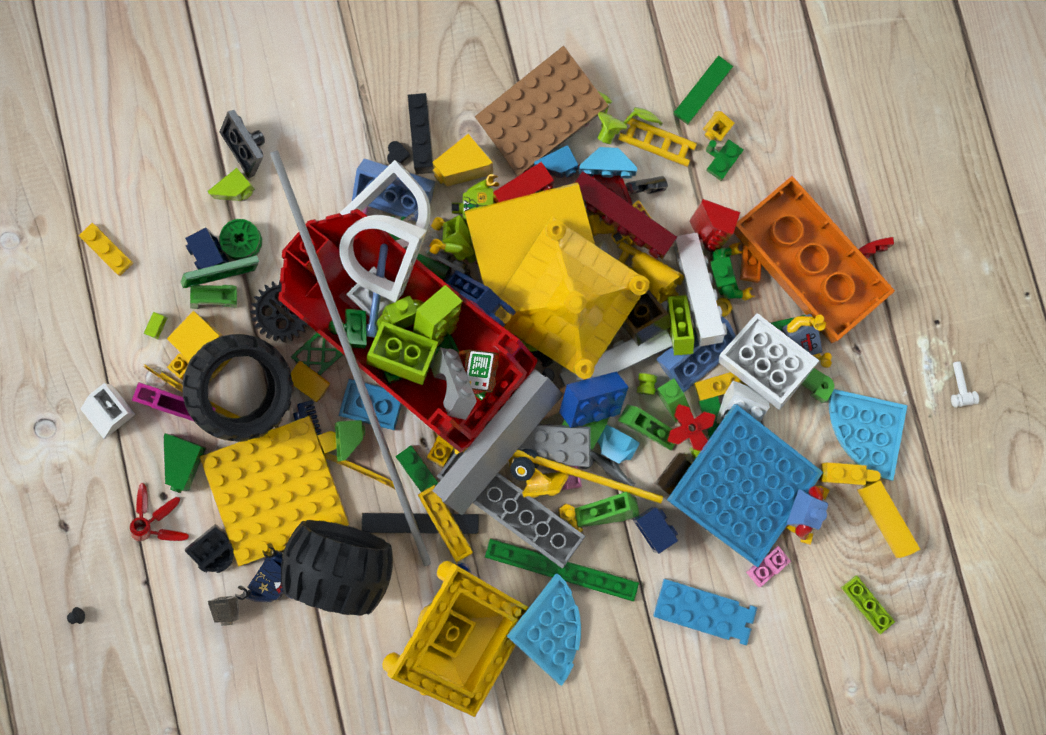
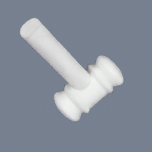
(964, 398)

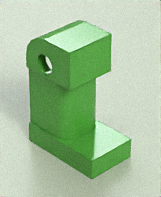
(213, 295)
(813, 383)

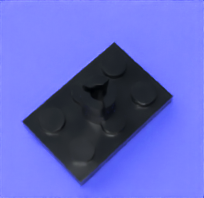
(243, 143)

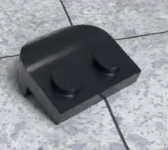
(212, 550)

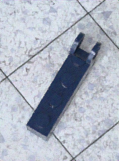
(479, 295)

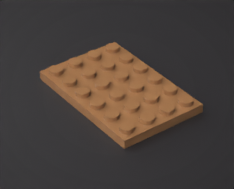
(541, 111)

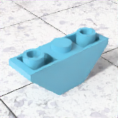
(608, 162)

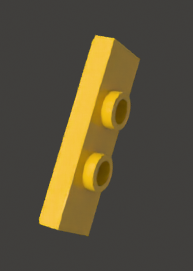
(715, 386)

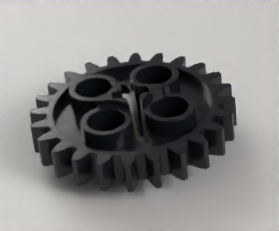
(270, 323)

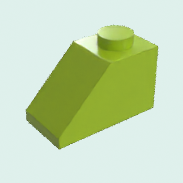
(232, 187)

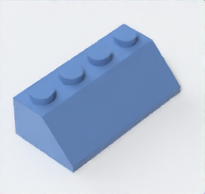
(397, 196)
(692, 367)

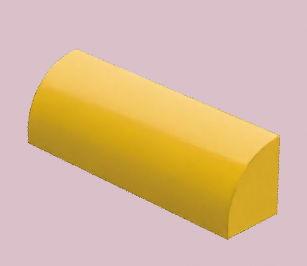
(888, 519)

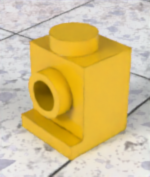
(723, 124)

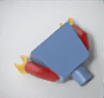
(808, 512)

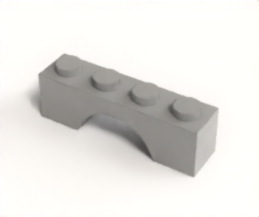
(459, 394)

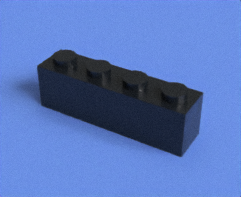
(420, 133)

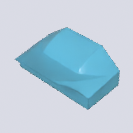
(617, 445)

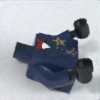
(267, 581)

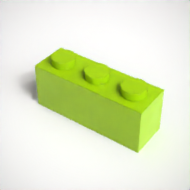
(681, 325)

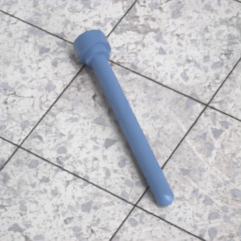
(372, 328)

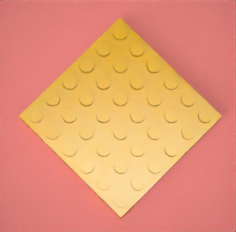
(271, 487)

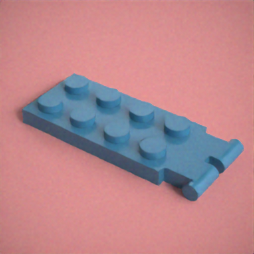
(704, 611)

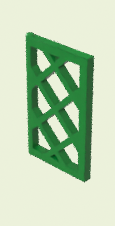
(307, 346)

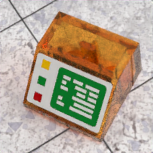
(480, 369)

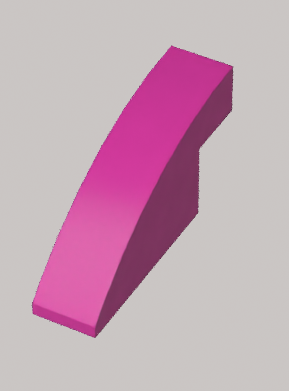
(161, 400)

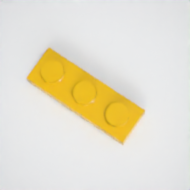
(105, 249)

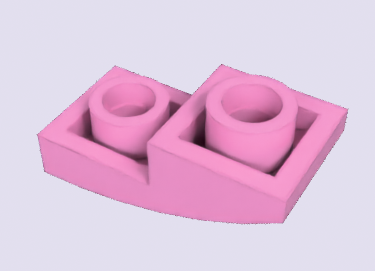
(771, 565)

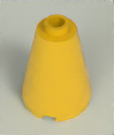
(661, 276)

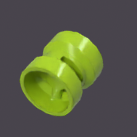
(646, 384)

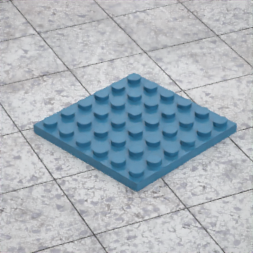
(744, 485)

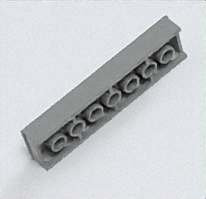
(497, 442)
(526, 517)

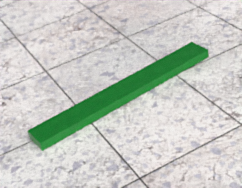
(570, 573)

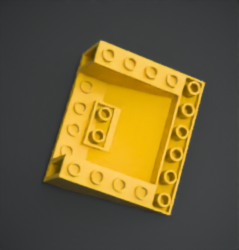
(508, 229)

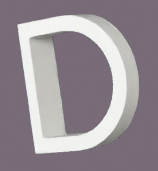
(376, 187)
(376, 284)

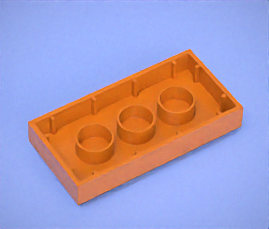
(812, 259)

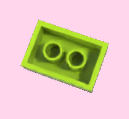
(438, 315)
(402, 353)

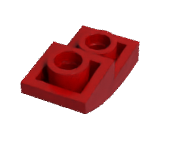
(876, 246)

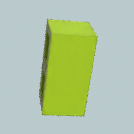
(155, 325)

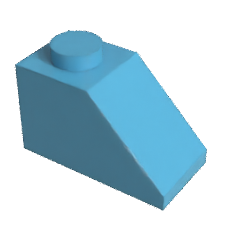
(560, 163)

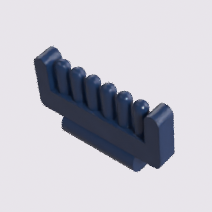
(302, 414)

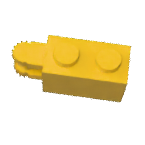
(848, 474)

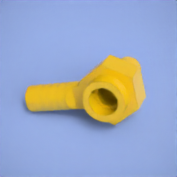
(567, 513)

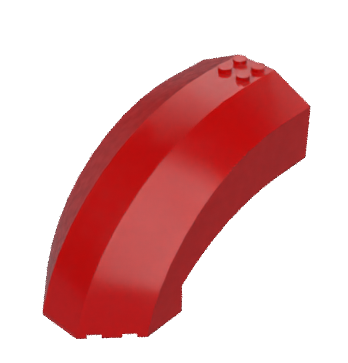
(474, 331)

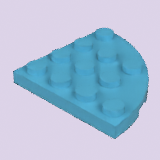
(868, 430)
(550, 630)

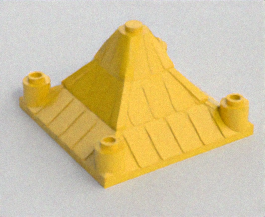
(570, 298)
(458, 641)

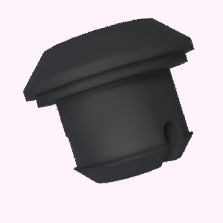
(76, 616)

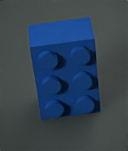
(593, 399)

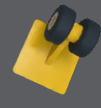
(537, 483)

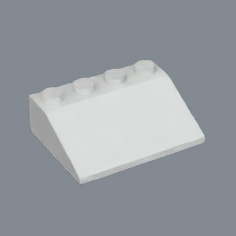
(768, 361)

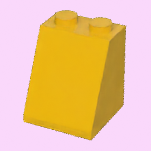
(462, 163)
(192, 335)

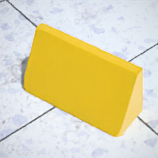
(309, 381)

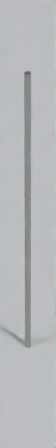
(349, 355)

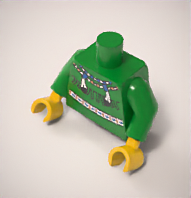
(725, 274)

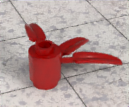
(159, 514)

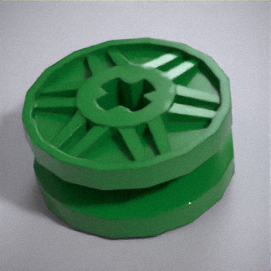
(240, 229)

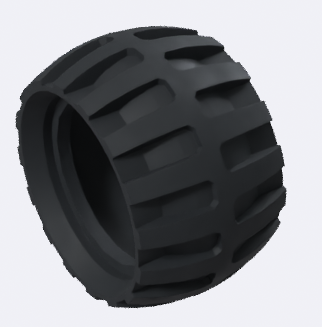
(259, 421)
(336, 567)

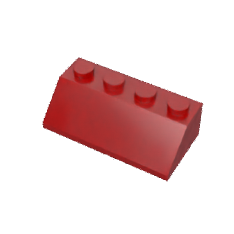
(714, 224)

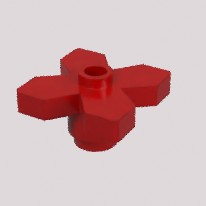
(685, 418)

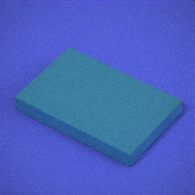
(385, 405)

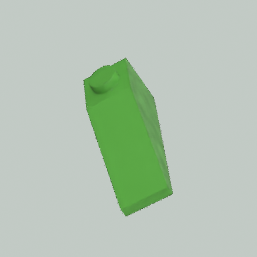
(646, 425)
(608, 510)

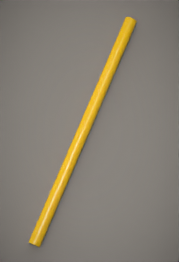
(591, 477)

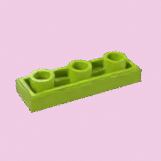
(860, 596)

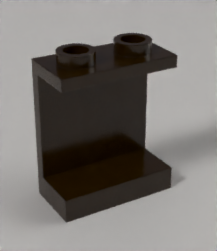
(673, 473)

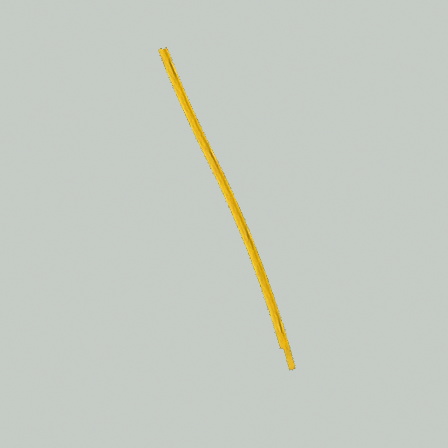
(177, 385)

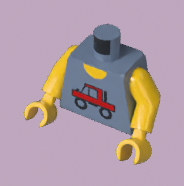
(805, 332)

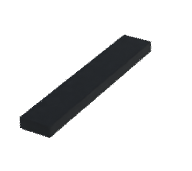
(398, 523)

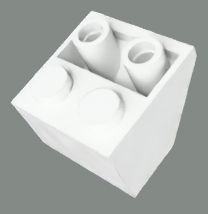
(746, 399)
(106, 410)

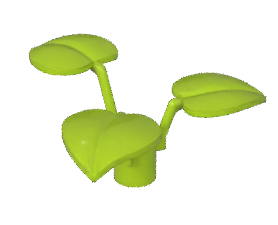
(612, 125)

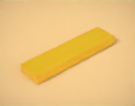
(445, 524)

